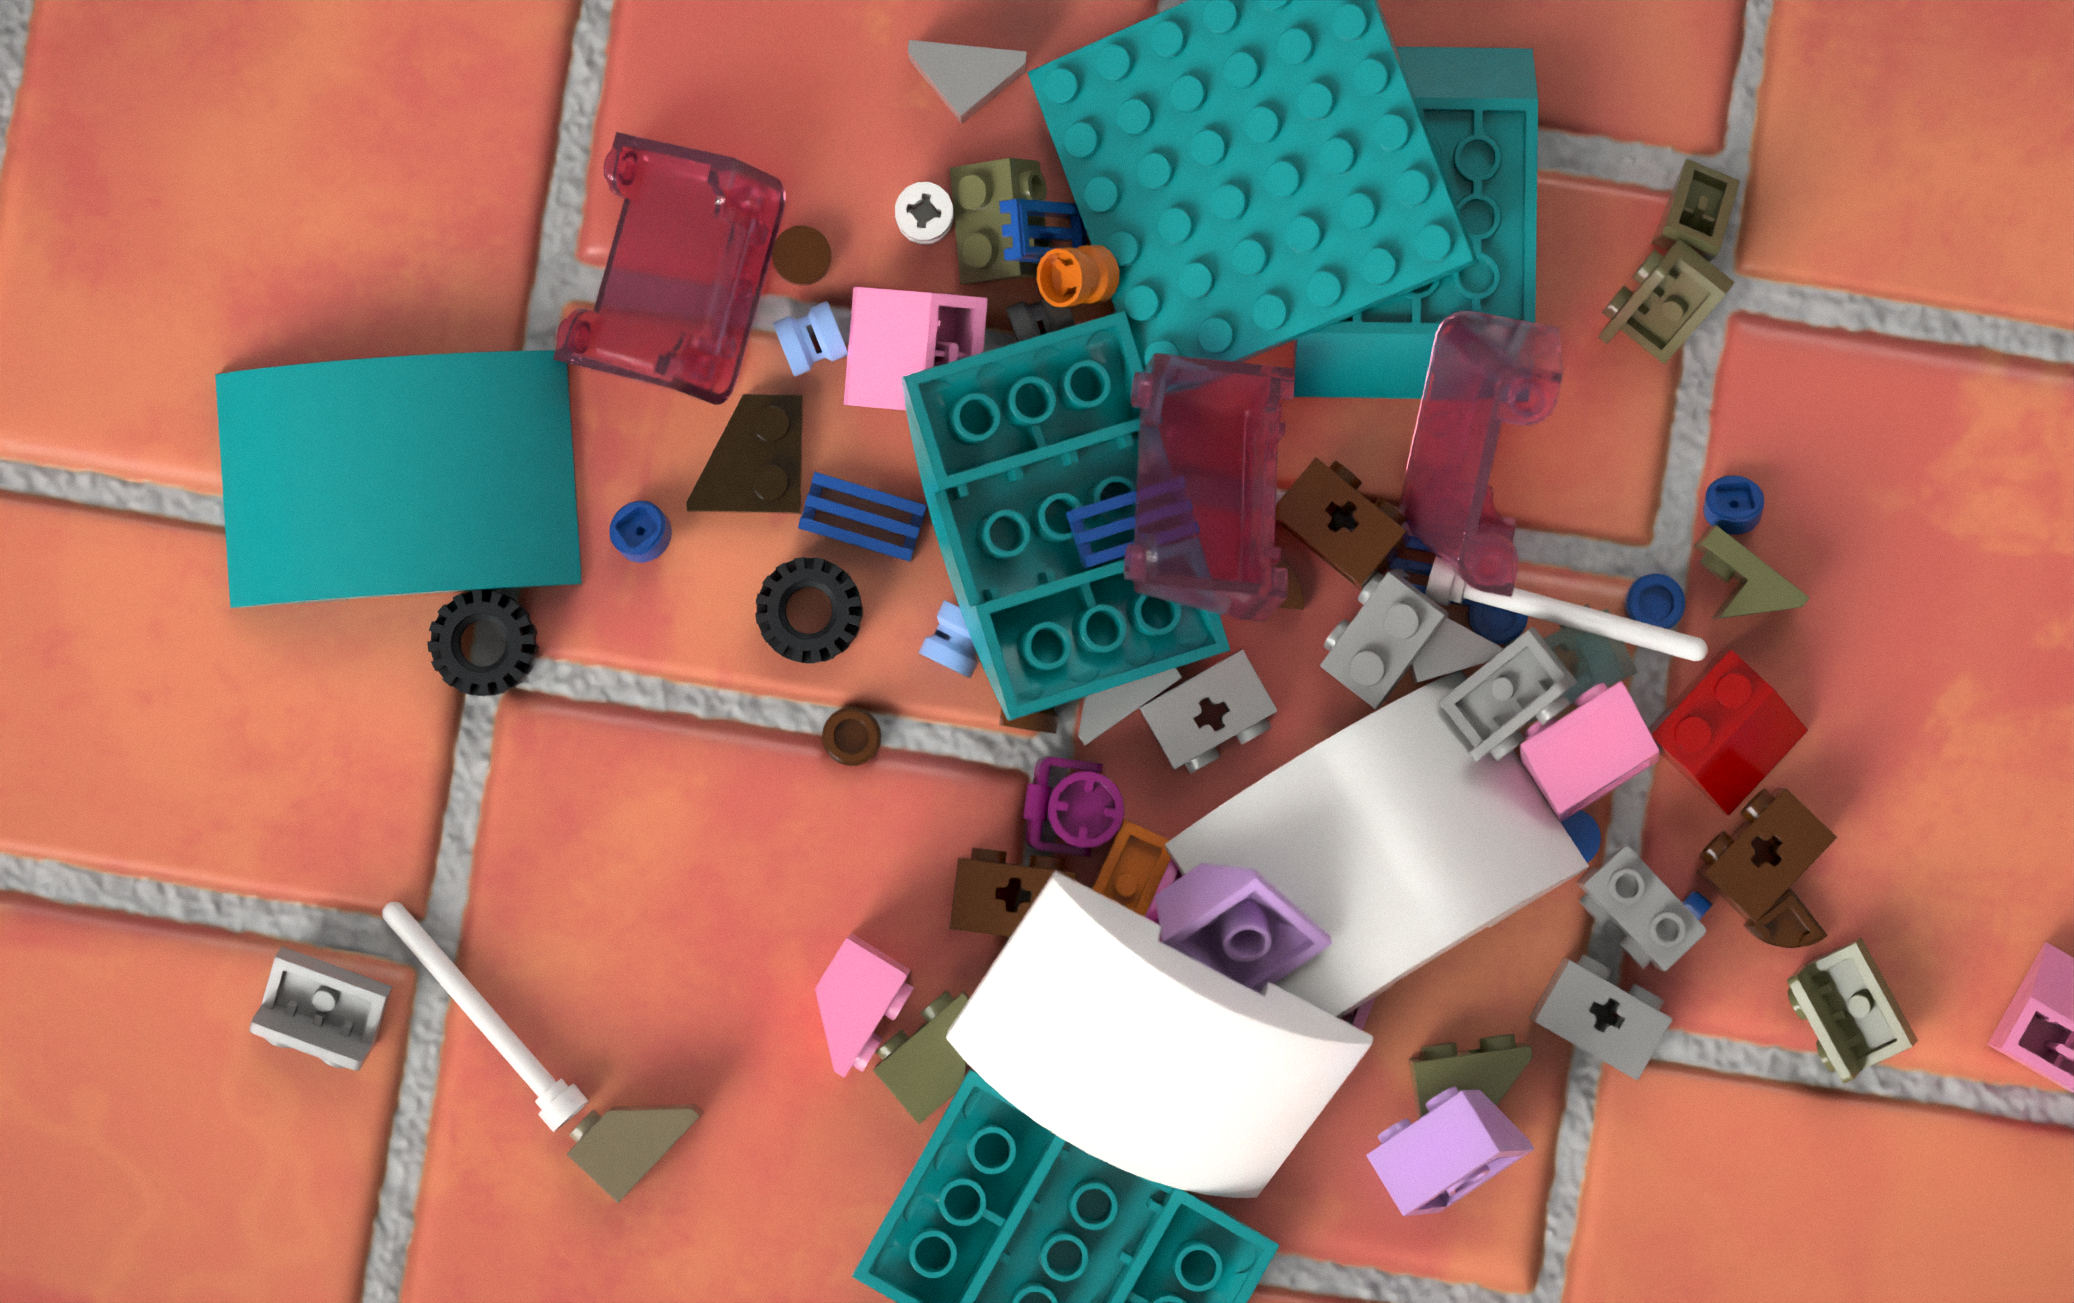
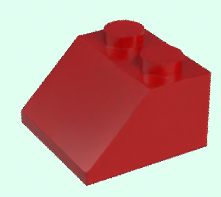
(1726, 730)

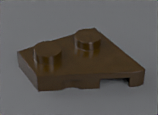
(755, 460)

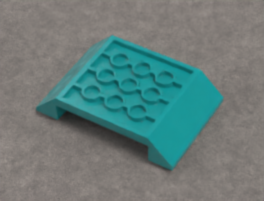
(1486, 137)

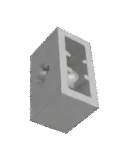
(1228, 682)
(1566, 1012)

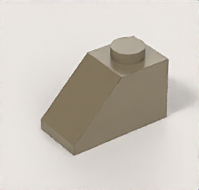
(628, 1142)

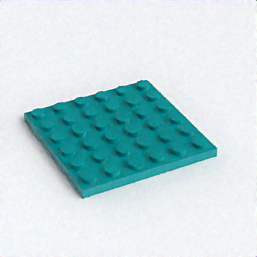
(1251, 171)

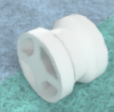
(923, 223)

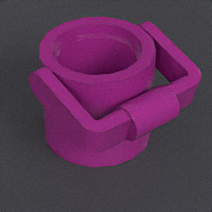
(1082, 807)

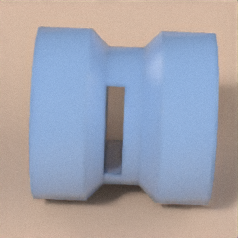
(798, 343)
(951, 642)

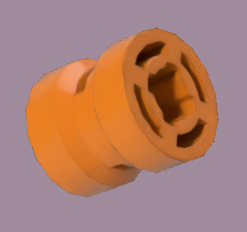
(1077, 275)

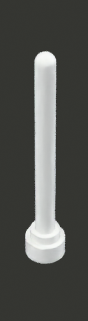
(1447, 586)
(555, 1098)

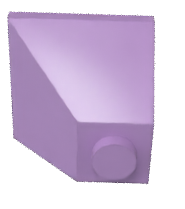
(1237, 925)

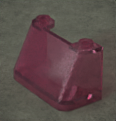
(678, 270)
(1477, 377)
(1208, 485)

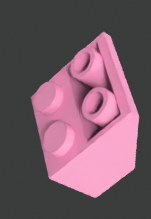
(905, 334)
(1588, 750)
(854, 997)
(2041, 1019)

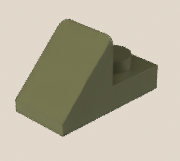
(1759, 585)

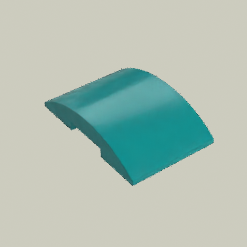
(1001, 460)
(398, 477)
(1031, 1219)

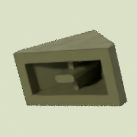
(1697, 210)

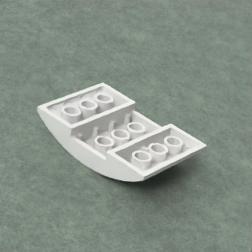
(1389, 845)
(1149, 1049)

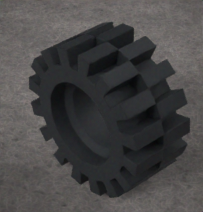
(773, 601)
(447, 635)

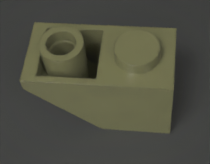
(925, 1066)
(1484, 1069)

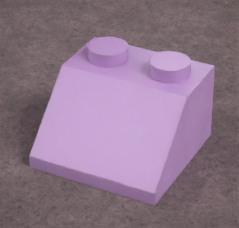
(1446, 1151)

